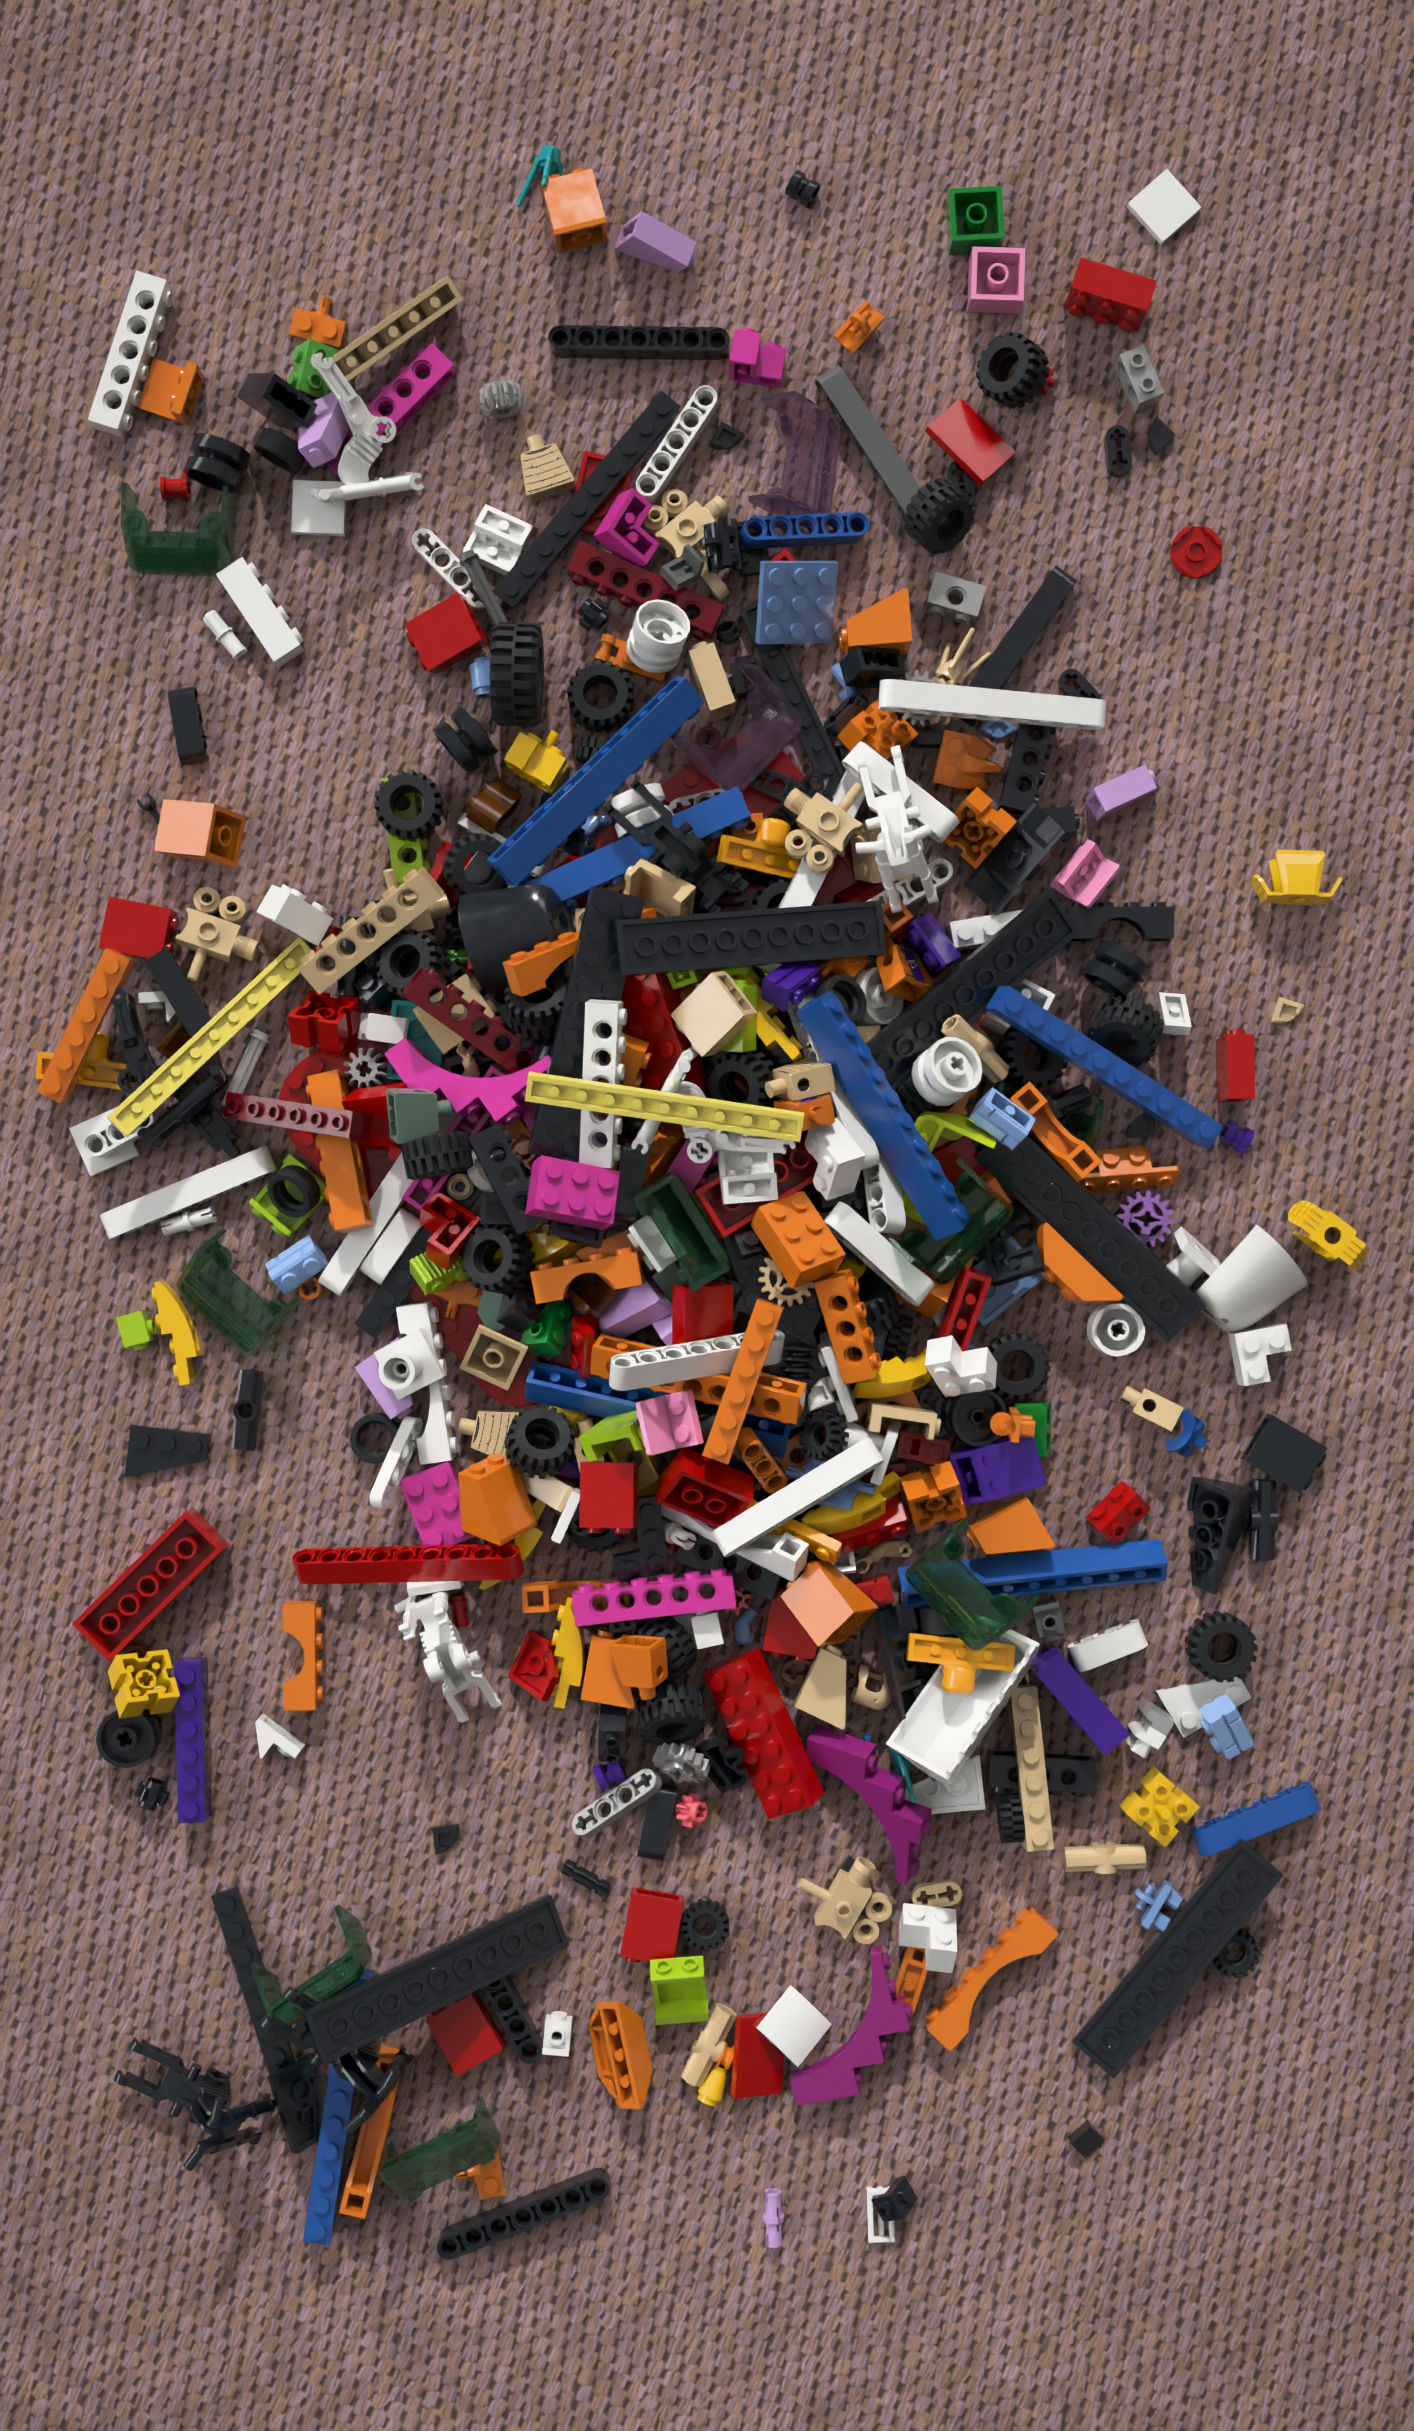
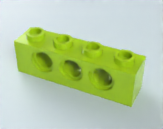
(399, 848)

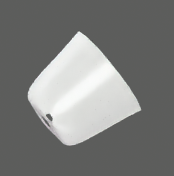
(1250, 1282)

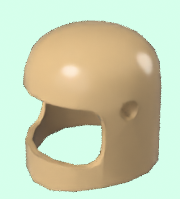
(868, 1698)

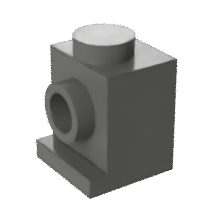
(1044, 1610)

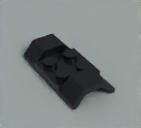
(1016, 858)
(903, 1677)

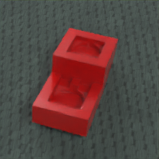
(919, 1449)

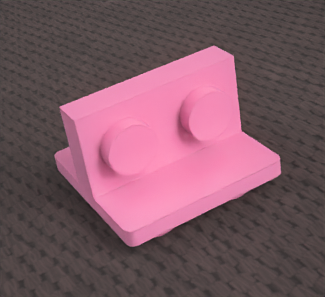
(1085, 875)

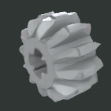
(501, 399)
(373, 1063)

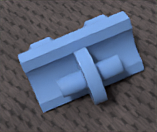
(1152, 1915)

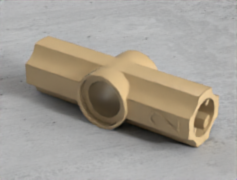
(992, 1065)
(1104, 1858)
(709, 2045)

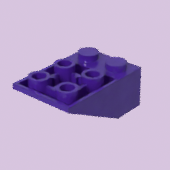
(930, 944)
(997, 1469)

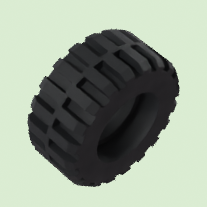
(517, 674)

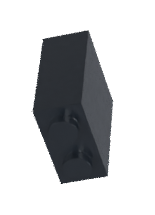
(277, 400)
(1284, 1453)

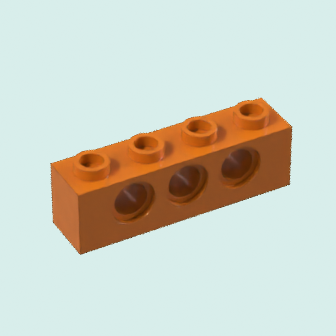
(851, 1366)

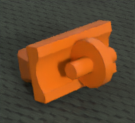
(859, 327)
(1013, 1425)

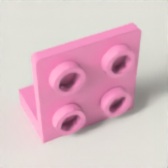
(669, 1422)

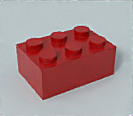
(1109, 295)
(704, 1488)

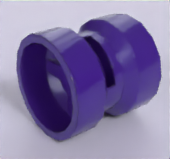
(1235, 1136)
(609, 1774)

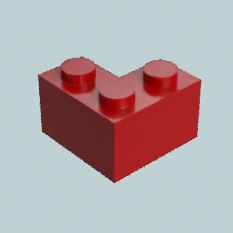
(450, 1228)

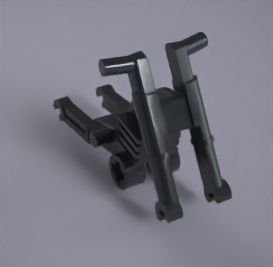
(680, 853)
(142, 1065)
(354, 2067)
(202, 2097)

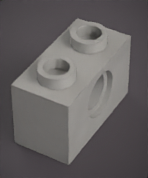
(970, 594)

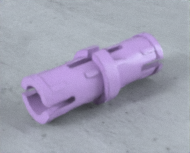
(773, 2217)

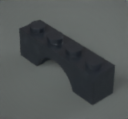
(1151, 921)

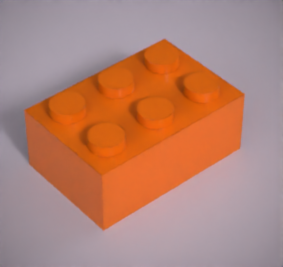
(797, 1239)

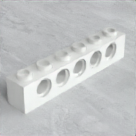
(143, 290)
(612, 1013)

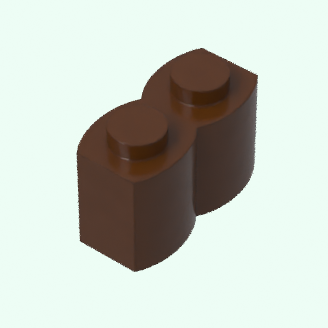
(493, 804)

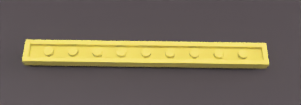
(209, 1039)
(664, 1106)

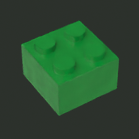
(974, 218)

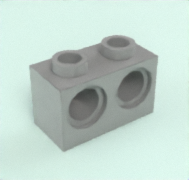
(1139, 379)

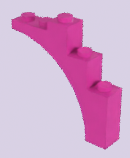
(466, 1094)

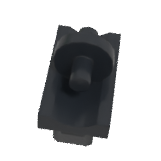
(717, 545)

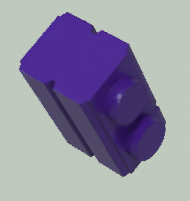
(790, 984)

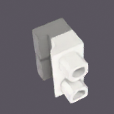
(1150, 1729)

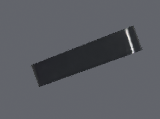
(512, 2011)

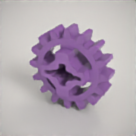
(1146, 1206)

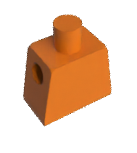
(640, 1662)

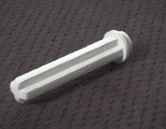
(248, 1062)

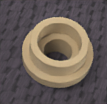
(451, 1186)

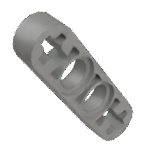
(618, 1807)

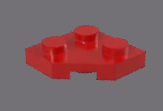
(536, 1666)

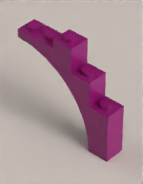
(882, 1790)
(838, 2073)

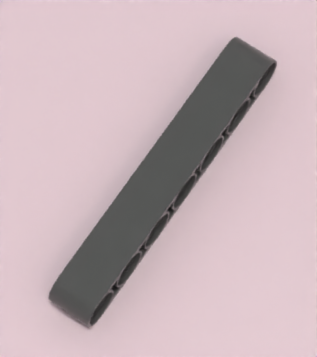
(868, 437)

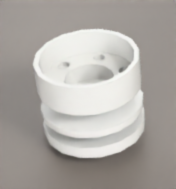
(657, 636)

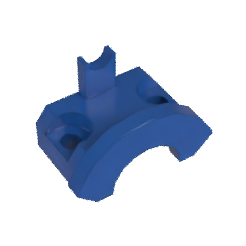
(1189, 1437)

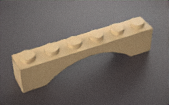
(1032, 1779)

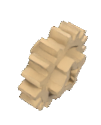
(775, 1292)

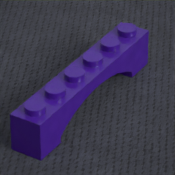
(192, 1775)

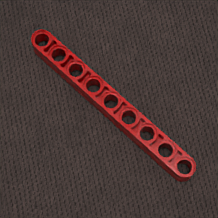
(408, 1564)

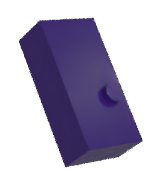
(1079, 1700)

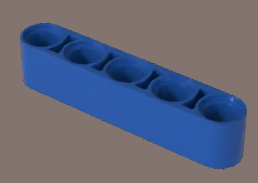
(795, 538)
(1256, 1820)

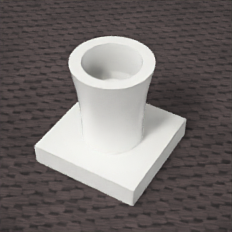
(1193, 1258)
(420, 1363)
(883, 1443)

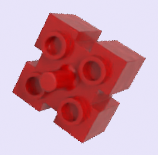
(324, 1021)

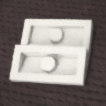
(498, 539)
(747, 1176)
(794, 2026)

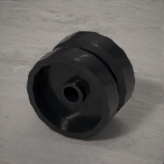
(217, 462)
(467, 738)
(1115, 970)
(969, 1417)
(127, 1749)

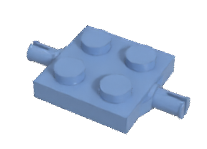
(841, 1499)

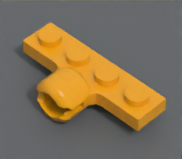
(763, 855)
(97, 1067)
(819, 1543)
(958, 1659)

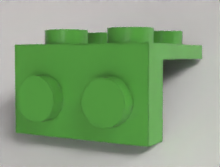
(304, 376)

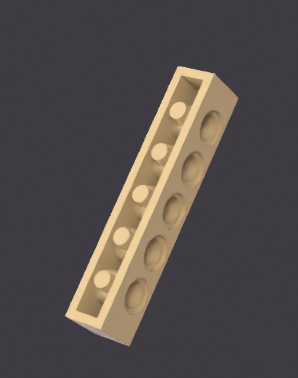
(397, 328)
(323, 976)

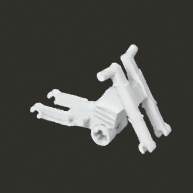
(362, 447)
(899, 843)
(711, 1138)
(445, 1651)

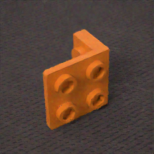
(171, 390)

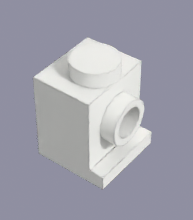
(557, 2045)

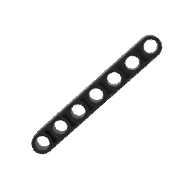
(628, 334)
(1024, 632)
(515, 2222)

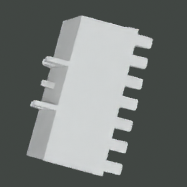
(947, 1727)

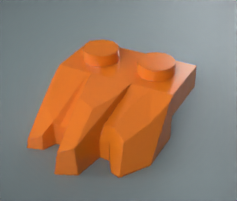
(964, 761)

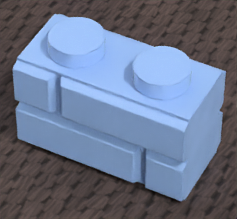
(1002, 1118)
(296, 1264)
(1226, 1727)

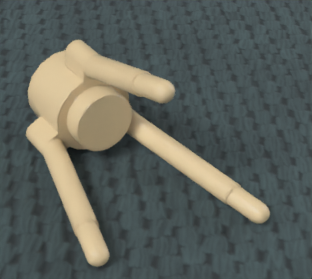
(953, 669)

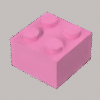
(996, 280)

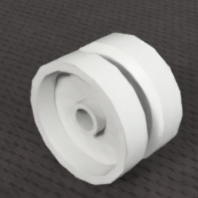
(636, 809)
(881, 1005)
(947, 1071)

